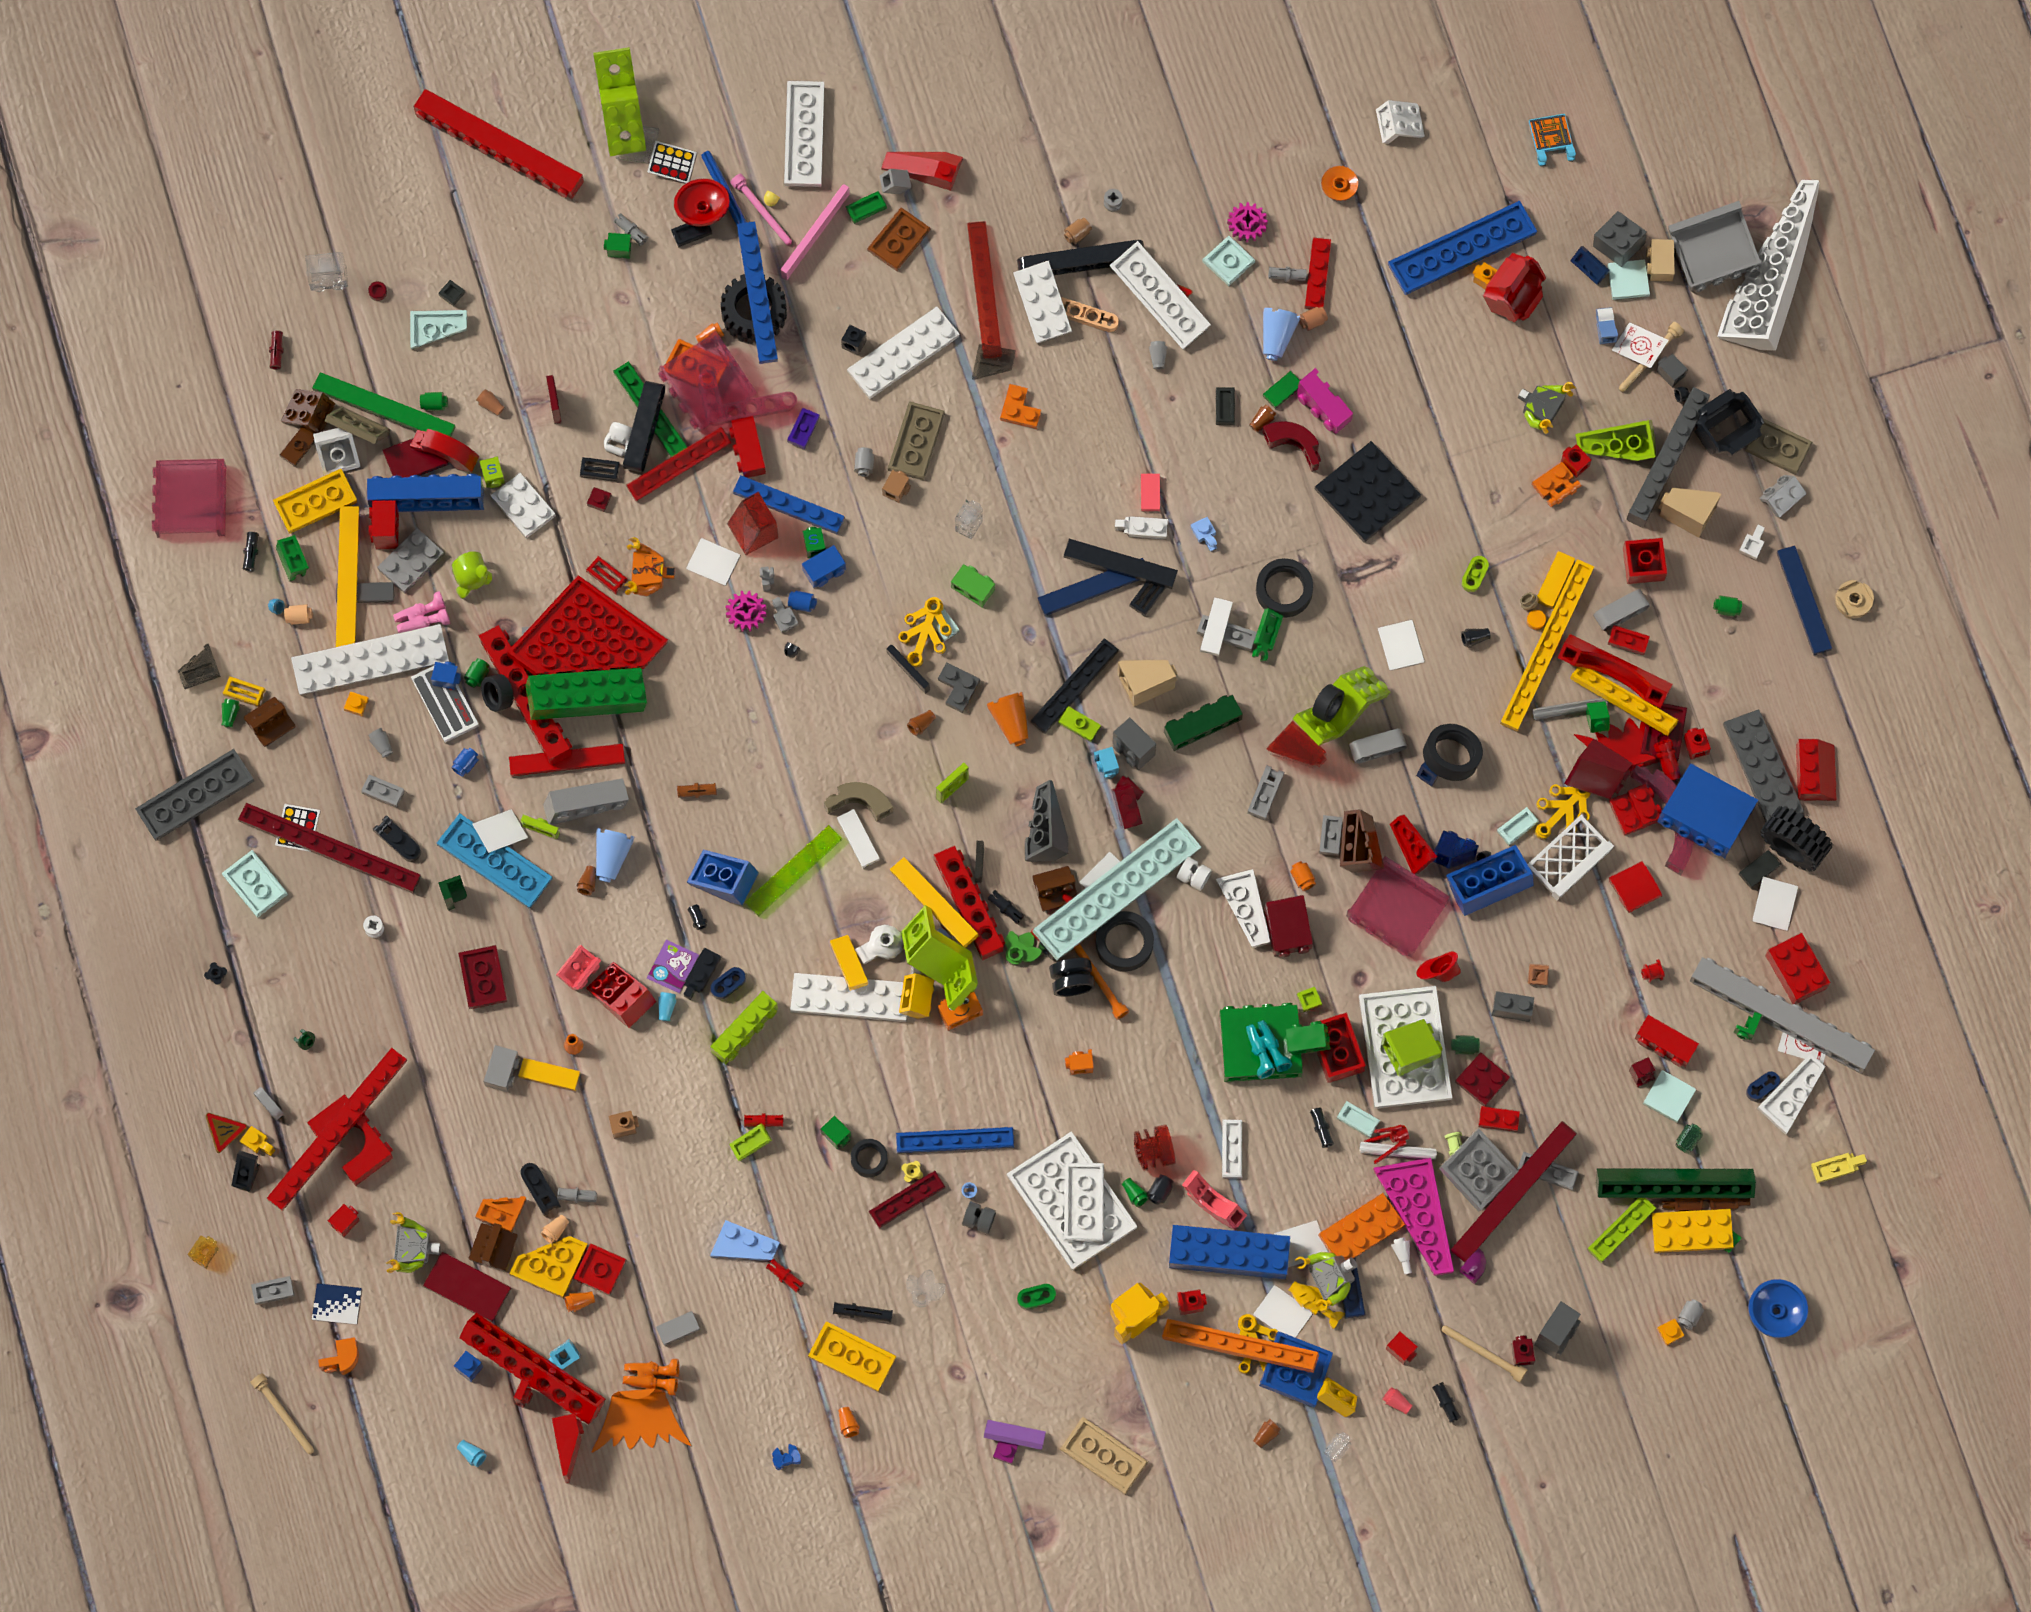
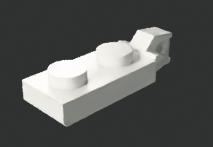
(1143, 527)

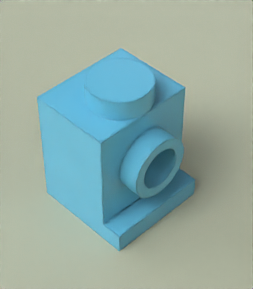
(1107, 762)
(572, 1354)

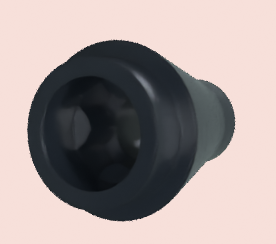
(1474, 636)

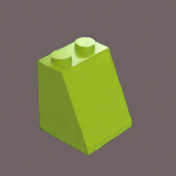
(1411, 1046)

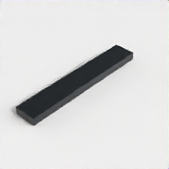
(1120, 563)
(1074, 686)

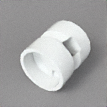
(1194, 873)

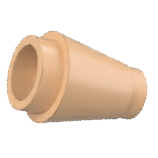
(554, 1229)

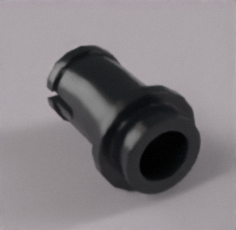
(697, 917)

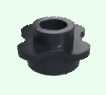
(217, 979)

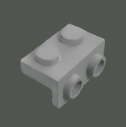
(1783, 494)

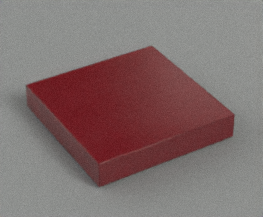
(553, 399)

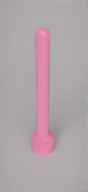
(739, 182)

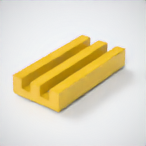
(261, 690)

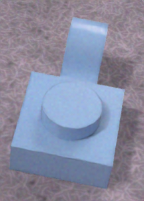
(1204, 532)

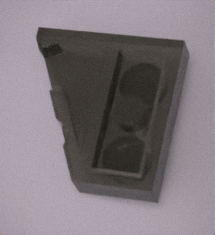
(991, 366)
(199, 669)

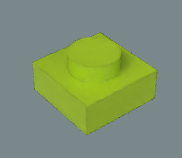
(1309, 999)

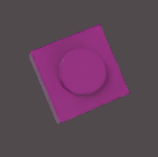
(1005, 1452)

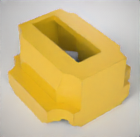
(1136, 1311)

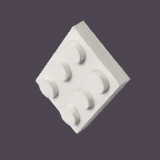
(523, 505)

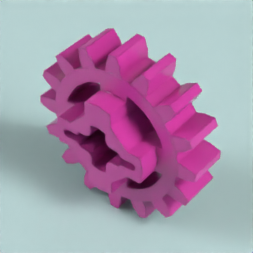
(1255, 222)
(735, 613)

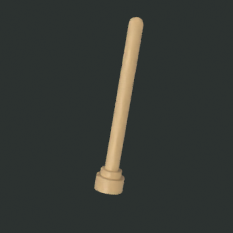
(1674, 331)
(1517, 1372)
(260, 1383)

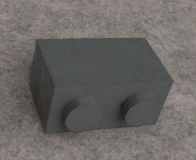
(1513, 1006)

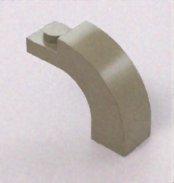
(863, 794)

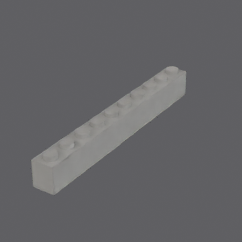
(1782, 1015)

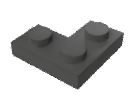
(963, 686)

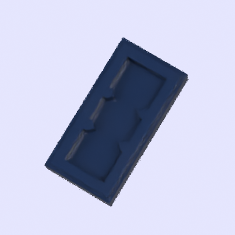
(1590, 265)

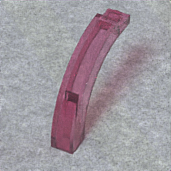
(1664, 789)

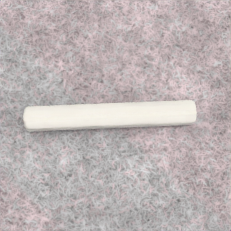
(1403, 1151)

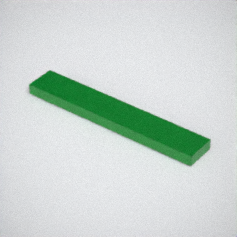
(664, 429)

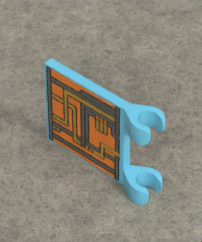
(1551, 134)

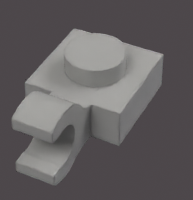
(767, 577)
(784, 617)

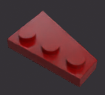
(1412, 844)

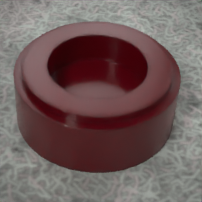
(377, 291)

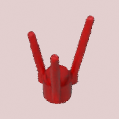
(1397, 1134)

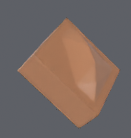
(1538, 974)

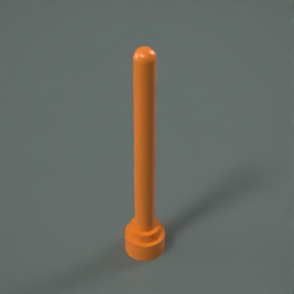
(1119, 1009)

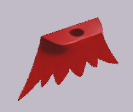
(1625, 743)

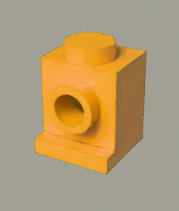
(1479, 277)

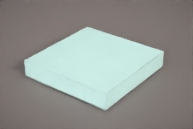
(1228, 260)
(1628, 280)
(1669, 1096)

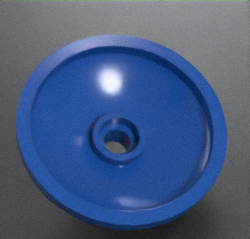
(1784, 1297)

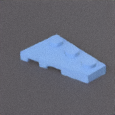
(743, 1243)

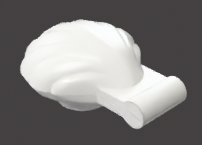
(884, 943)

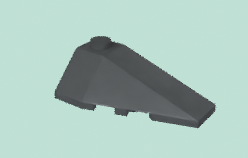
(1048, 833)

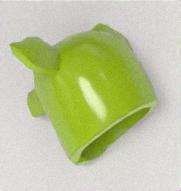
(470, 573)

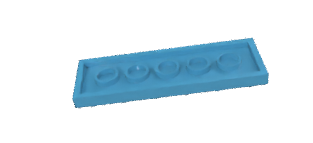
(501, 867)

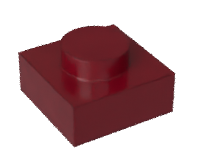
(599, 499)

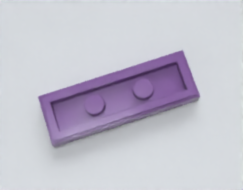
(1014, 1434)

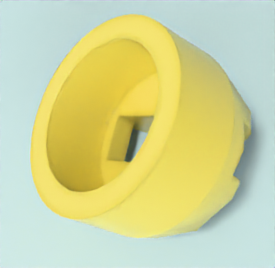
(770, 198)

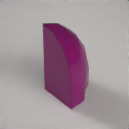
(1474, 1266)

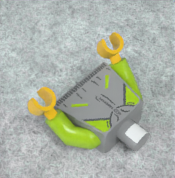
(411, 1246)
(1331, 1276)

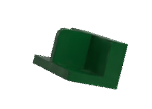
(452, 891)

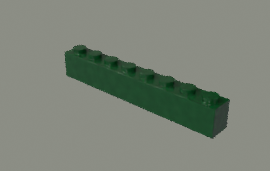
(1675, 1183)

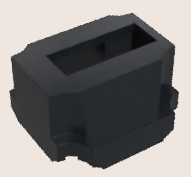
(1719, 410)

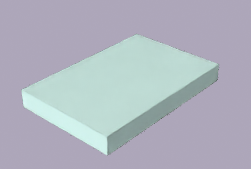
(254, 883)

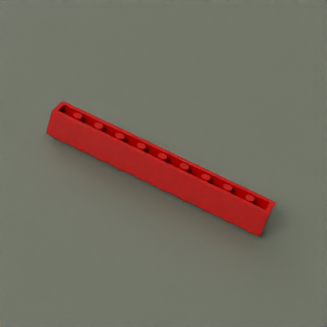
(498, 144)

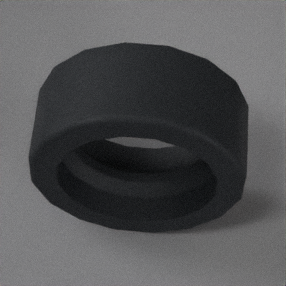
(504, 691)
(1328, 703)
(869, 1172)

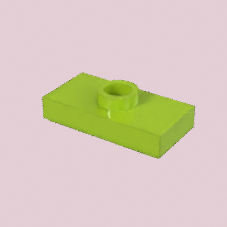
(1079, 724)
(541, 826)
(750, 1142)

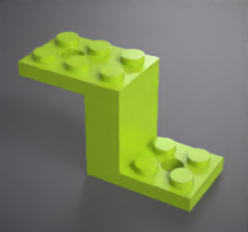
(619, 101)
(1360, 691)
(939, 958)

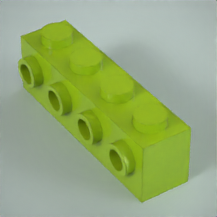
(744, 1027)

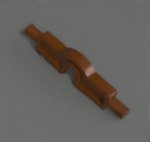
(1696, 1204)

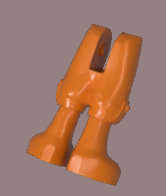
(646, 1372)

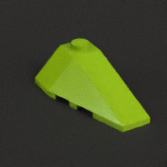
(1625, 441)

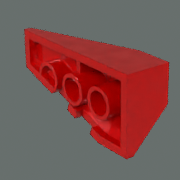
(928, 167)

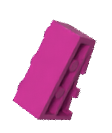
(1323, 402)

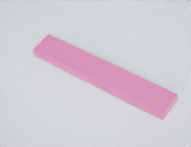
(815, 231)

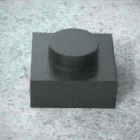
(451, 292)

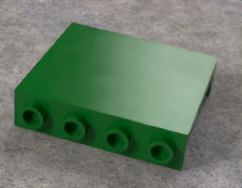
(1238, 1058)

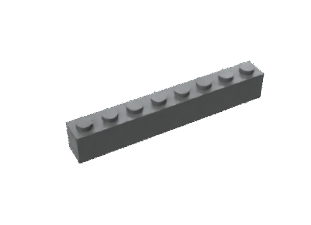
(1667, 458)

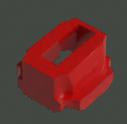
(1515, 288)

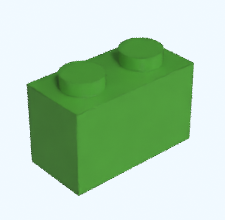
(973, 585)

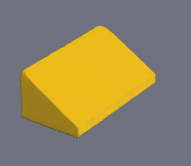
(1337, 1397)

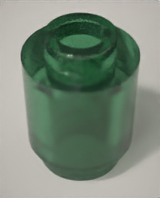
(1465, 1044)
(1688, 1138)

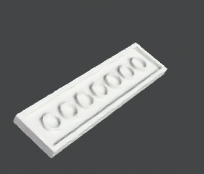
(369, 659)

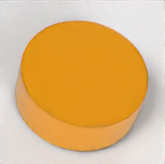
(1536, 619)

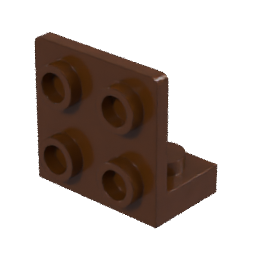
(308, 410)

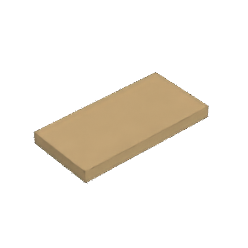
(1104, 1455)

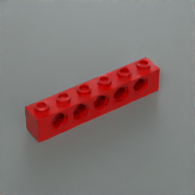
(948, 858)

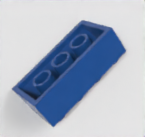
(1490, 880)

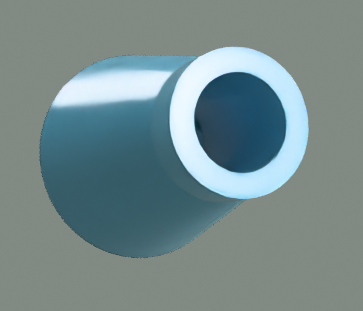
(666, 1005)
(472, 1454)

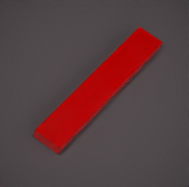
(678, 463)
(579, 759)

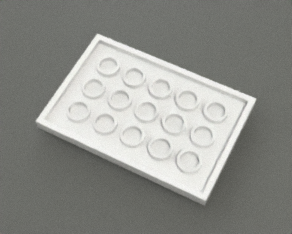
(1390, 1011)
(1042, 1188)

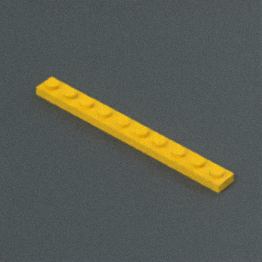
(1547, 645)

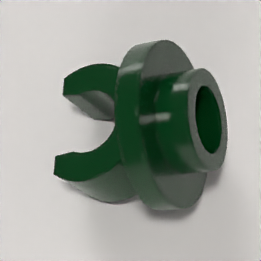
(306, 1040)

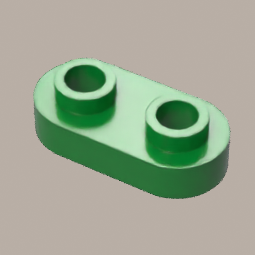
(1035, 1294)

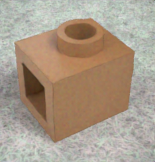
(896, 486)
(623, 1124)

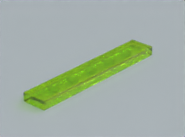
(793, 870)

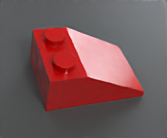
(568, 1440)

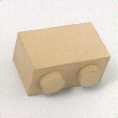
(1661, 260)

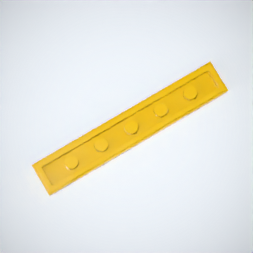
(1624, 699)
(928, 896)

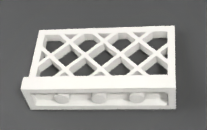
(1584, 865)

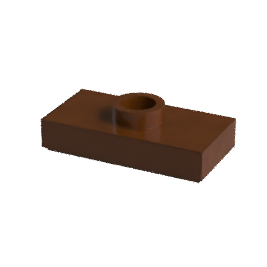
(298, 446)

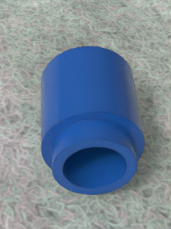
(802, 601)
(465, 762)

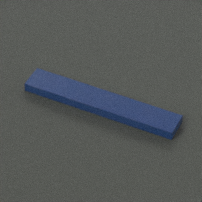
(955, 1140)

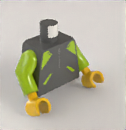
(1544, 404)

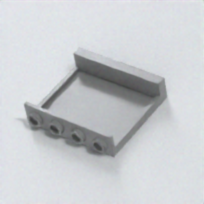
(1714, 247)

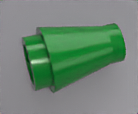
(229, 712)
(1135, 1193)

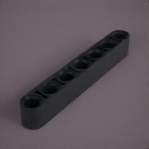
(1079, 259)

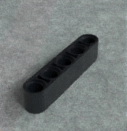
(644, 426)

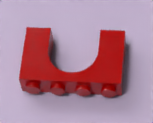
(375, 1152)

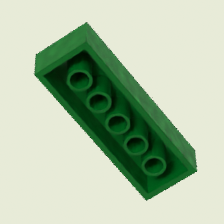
(586, 693)

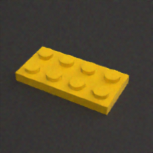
(314, 501)
(1692, 1230)
(852, 1356)

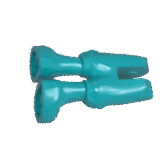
(1264, 1043)

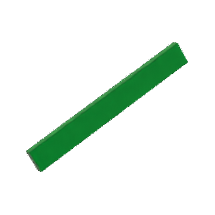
(380, 405)

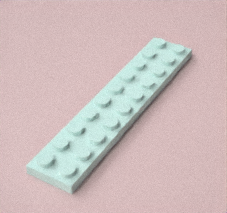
(1116, 889)

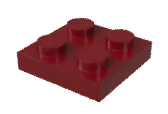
(1482, 1079)

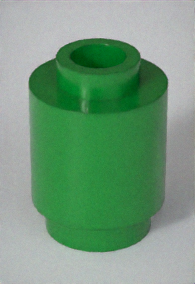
(433, 401)
(1727, 606)
(476, 673)

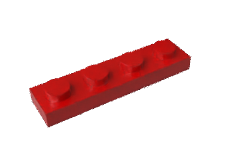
(1317, 273)

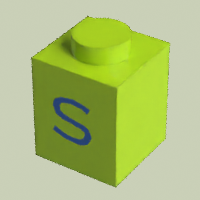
(492, 472)

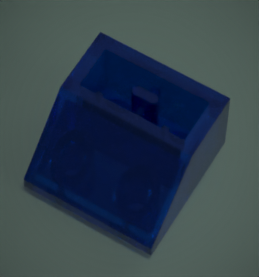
(1454, 850)

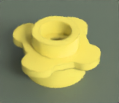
(912, 1166)

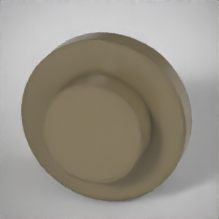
(1529, 601)

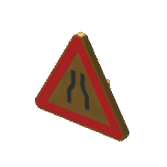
(223, 1130)

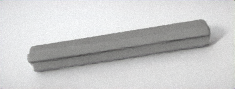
(1564, 709)

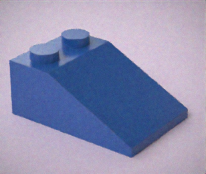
(723, 876)

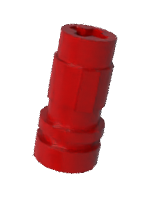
(1667, 759)

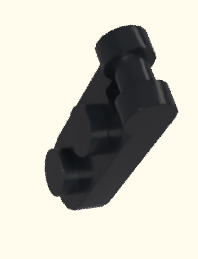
(398, 840)
(539, 1187)

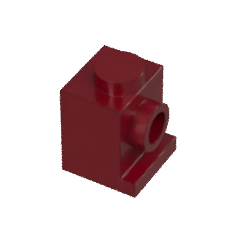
(1642, 1072)
(1522, 1358)

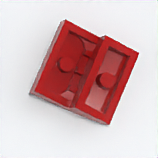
(1635, 887)

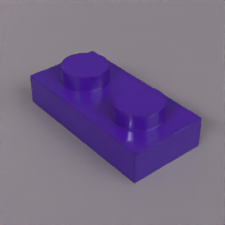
(803, 428)

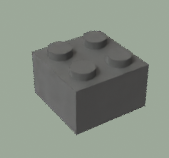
(1619, 238)
(1133, 744)

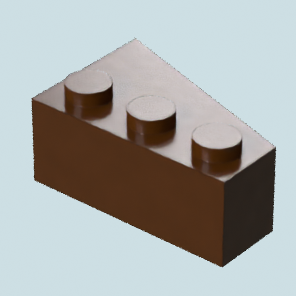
(1360, 843)

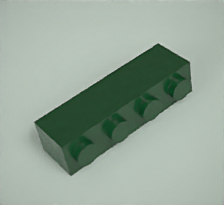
(1202, 722)

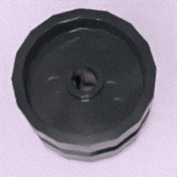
(1072, 977)

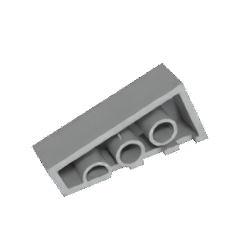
(585, 801)

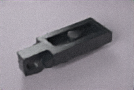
(701, 972)

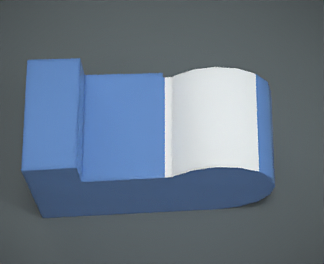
(1606, 326)

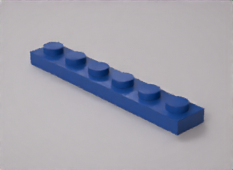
(790, 505)

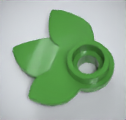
(1023, 946)

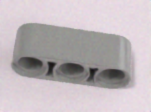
(1621, 610)
(1378, 745)

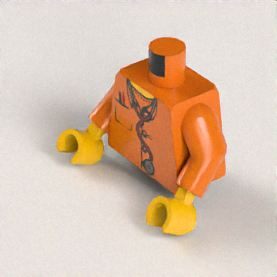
(647, 570)

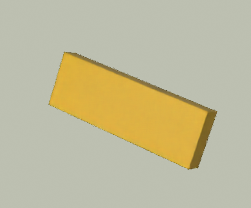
(1555, 579)
(849, 962)
(549, 1074)

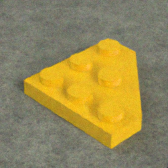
(550, 1265)

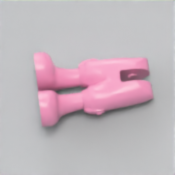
(416, 615)

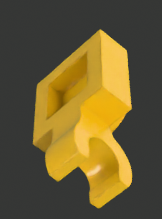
(256, 1140)

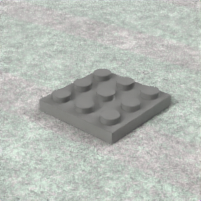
(1478, 1170)

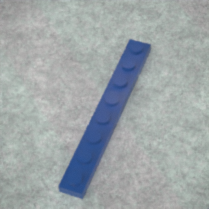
(757, 292)

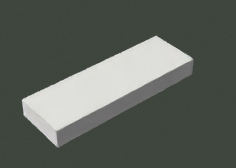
(1216, 626)
(858, 838)
(1232, 1149)

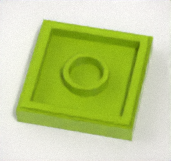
(952, 783)

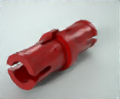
(766, 1120)
(784, 1275)

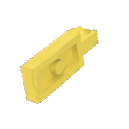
(1837, 1166)

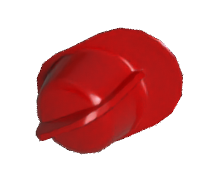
(1441, 967)

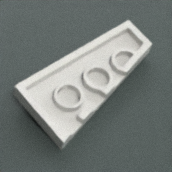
(1245, 902)
(1788, 1098)

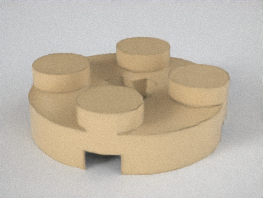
(1857, 589)

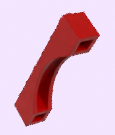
(1646, 685)

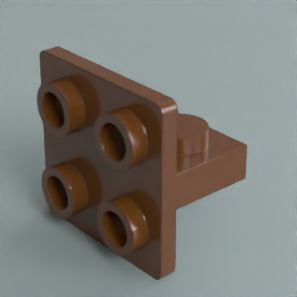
(269, 721)
(1052, 886)
(493, 1246)

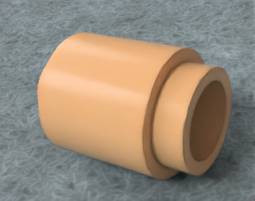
(298, 614)

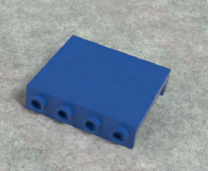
(1707, 810)

